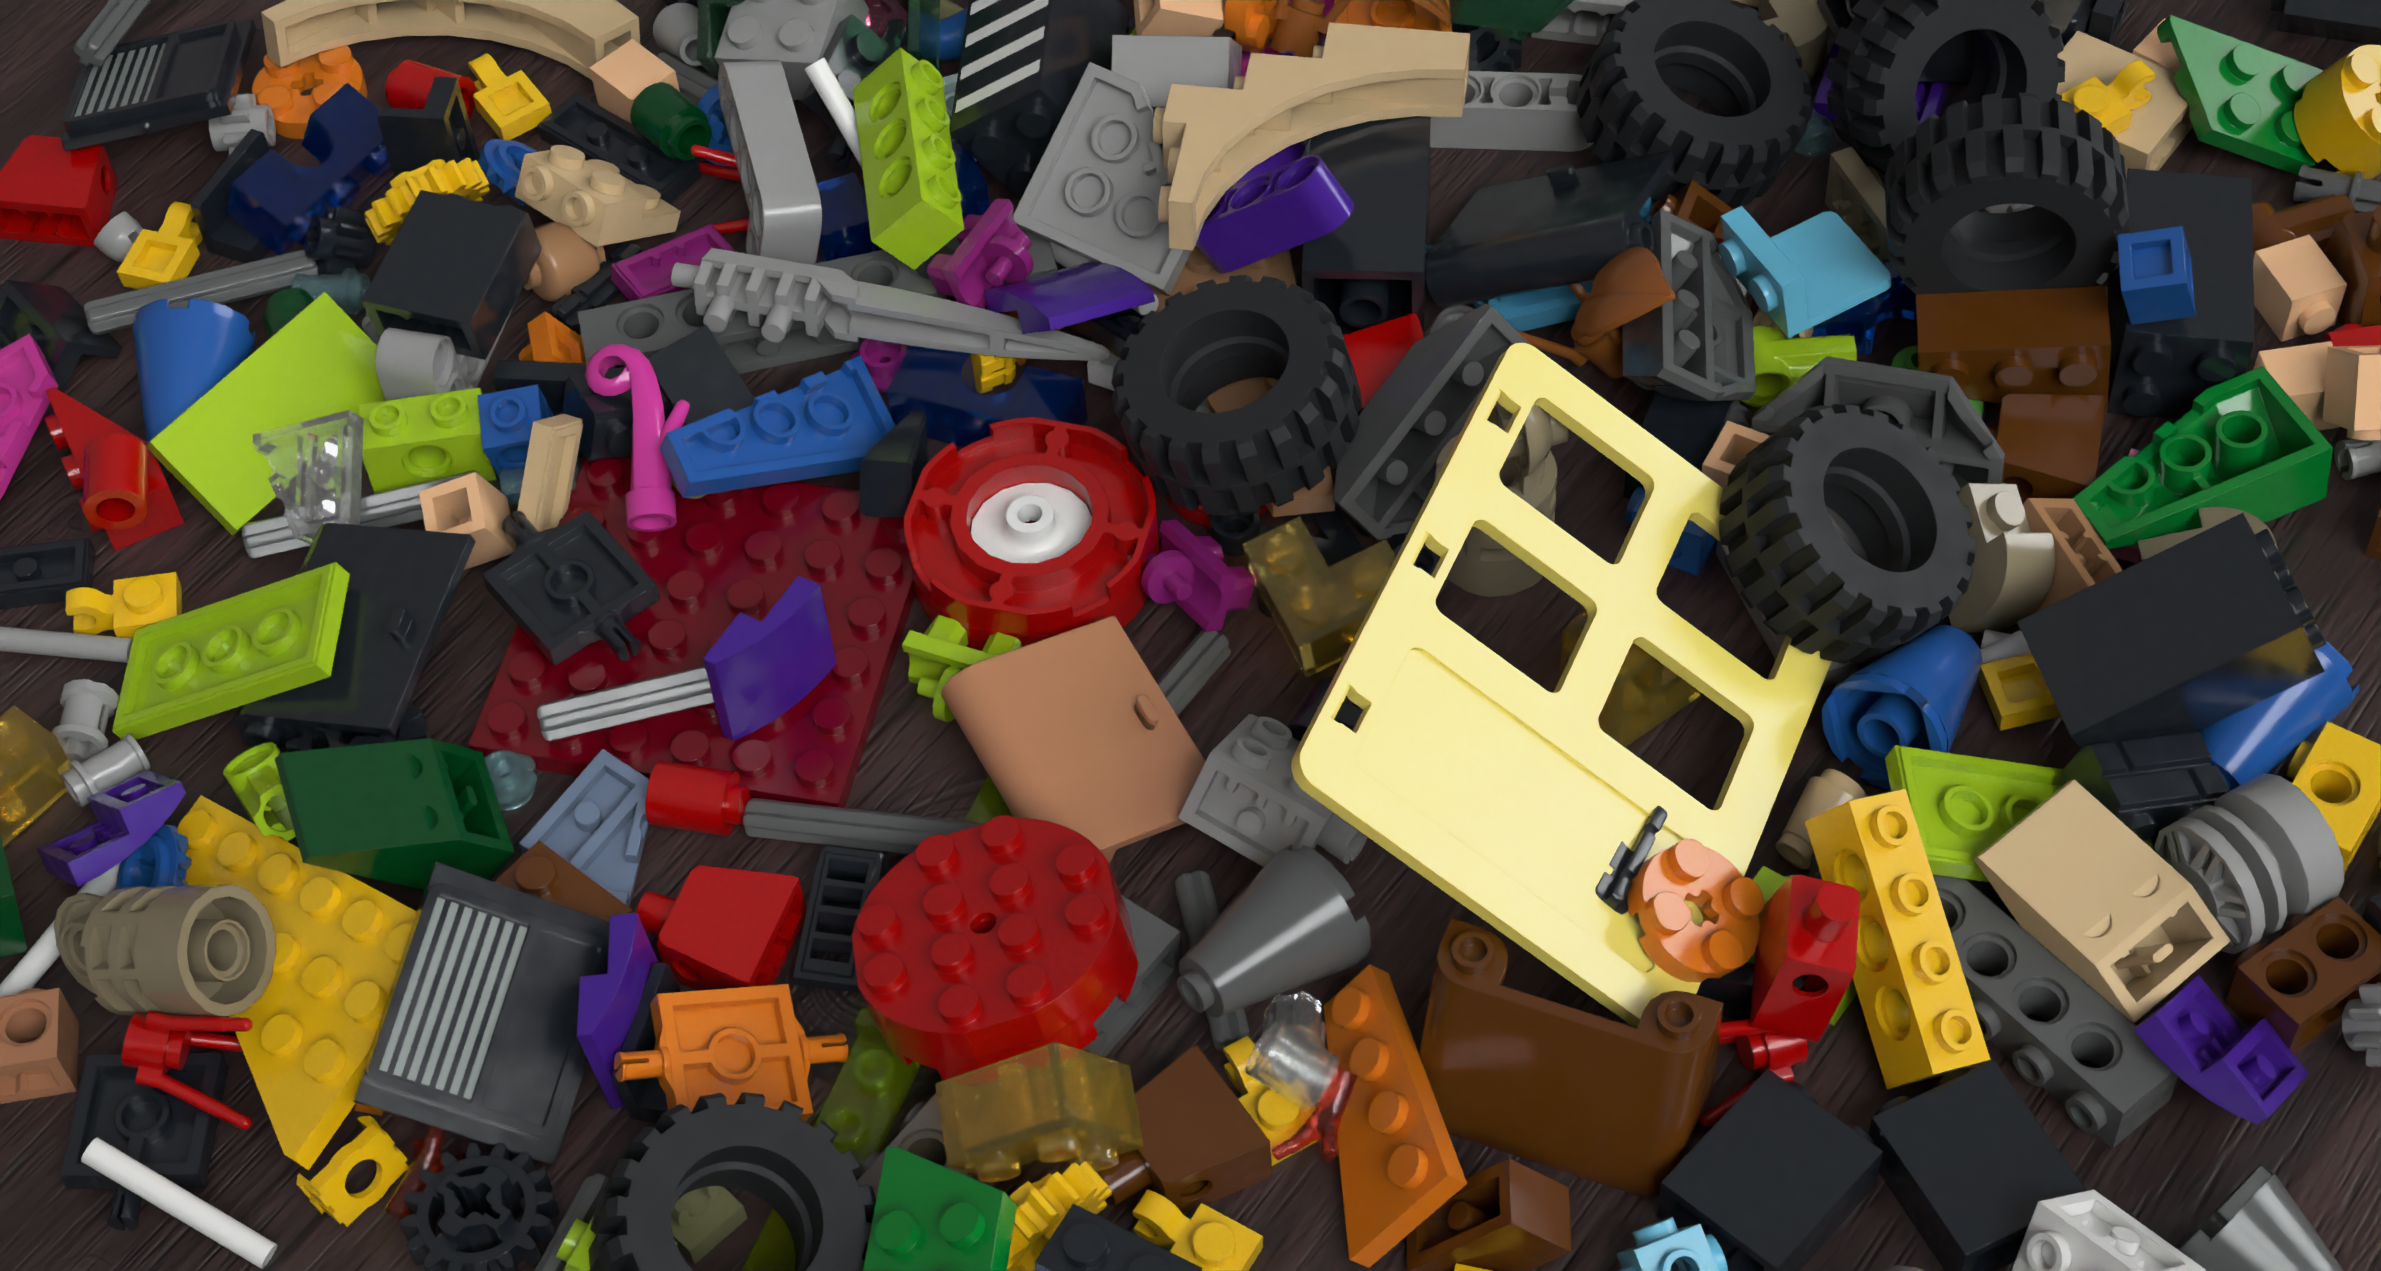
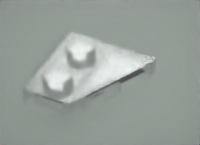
(316, 471)

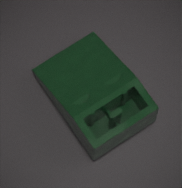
(395, 810)

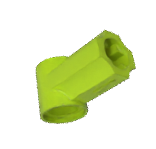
(1784, 360)
(260, 791)

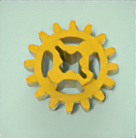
(437, 177)
(1044, 1206)

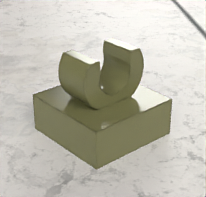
(704, 1220)

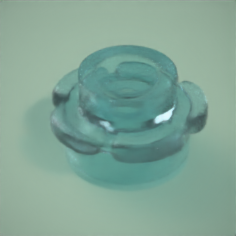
(518, 786)

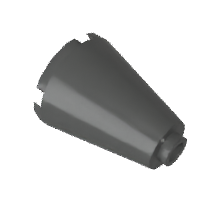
(1275, 936)
(2258, 1231)

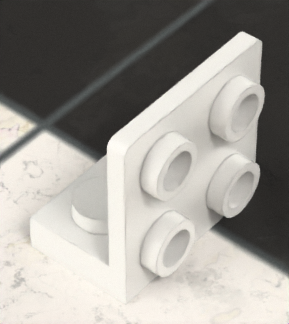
(2094, 1235)

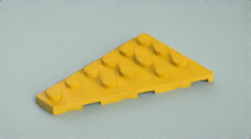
(327, 979)

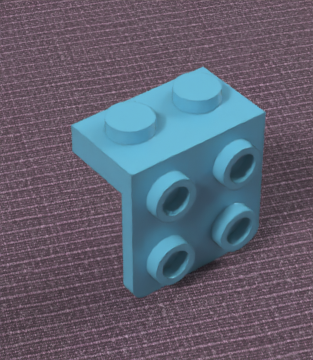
(1803, 271)

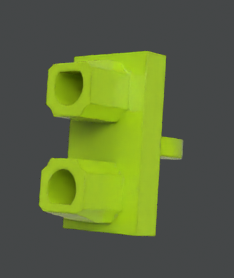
(943, 654)

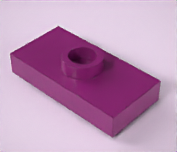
(651, 271)

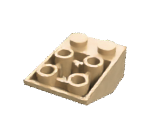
(2102, 900)

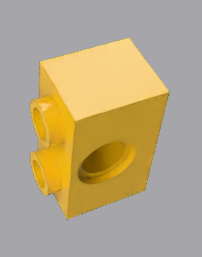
(2346, 775)

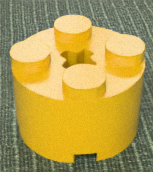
(2343, 113)

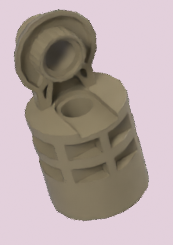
(1531, 474)
(169, 948)

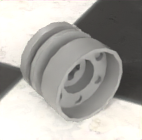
(2256, 858)

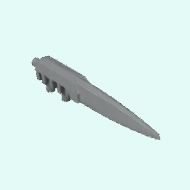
(859, 309)

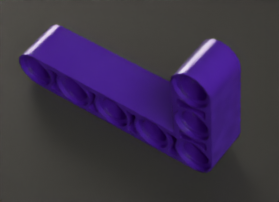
(1274, 209)

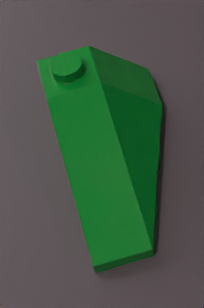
(2234, 449)

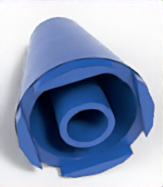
(185, 355)
(1903, 700)
(2274, 728)

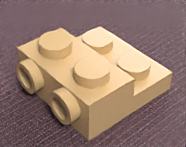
(592, 197)

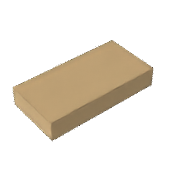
(550, 470)

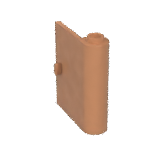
(1079, 735)

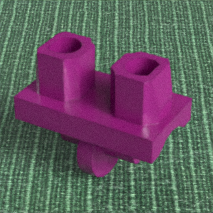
(988, 254)
(1196, 577)

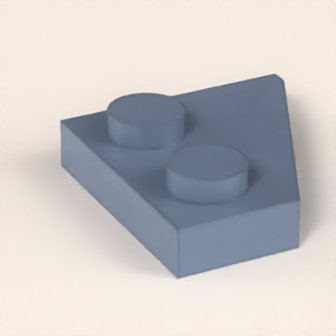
(599, 825)

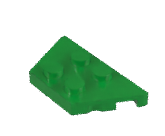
(2240, 94)
(937, 1219)

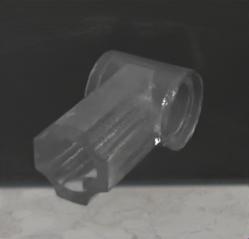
(1293, 1051)

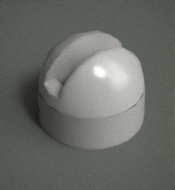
(118, 236)

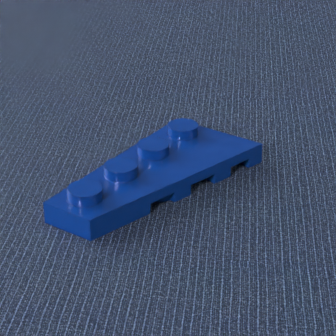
(782, 437)

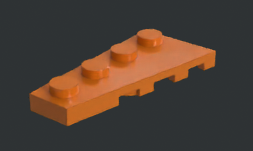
(1392, 1133)

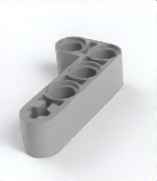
(1515, 114)
(771, 161)
(424, 364)

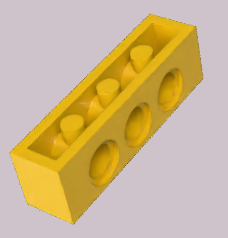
(1905, 951)

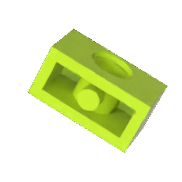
(423, 439)

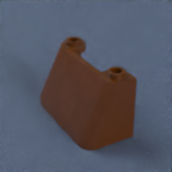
(1564, 1081)

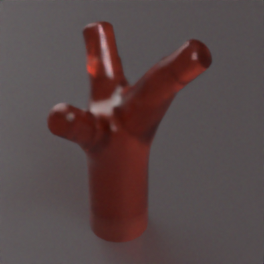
(1324, 1120)
(425, 1156)

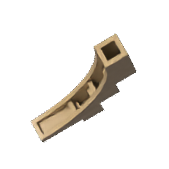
(563, 30)
(1353, 79)

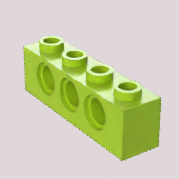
(907, 159)

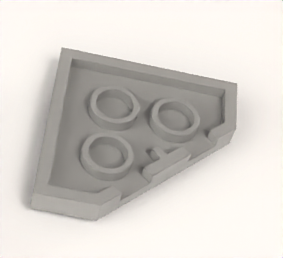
(1104, 182)

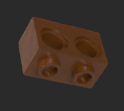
(2298, 964)

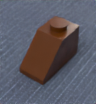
(1496, 1223)

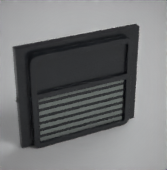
(159, 84)
(486, 1015)

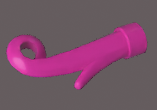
(650, 499)

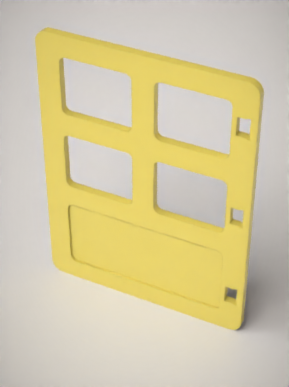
(1517, 788)

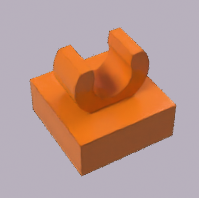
(552, 342)

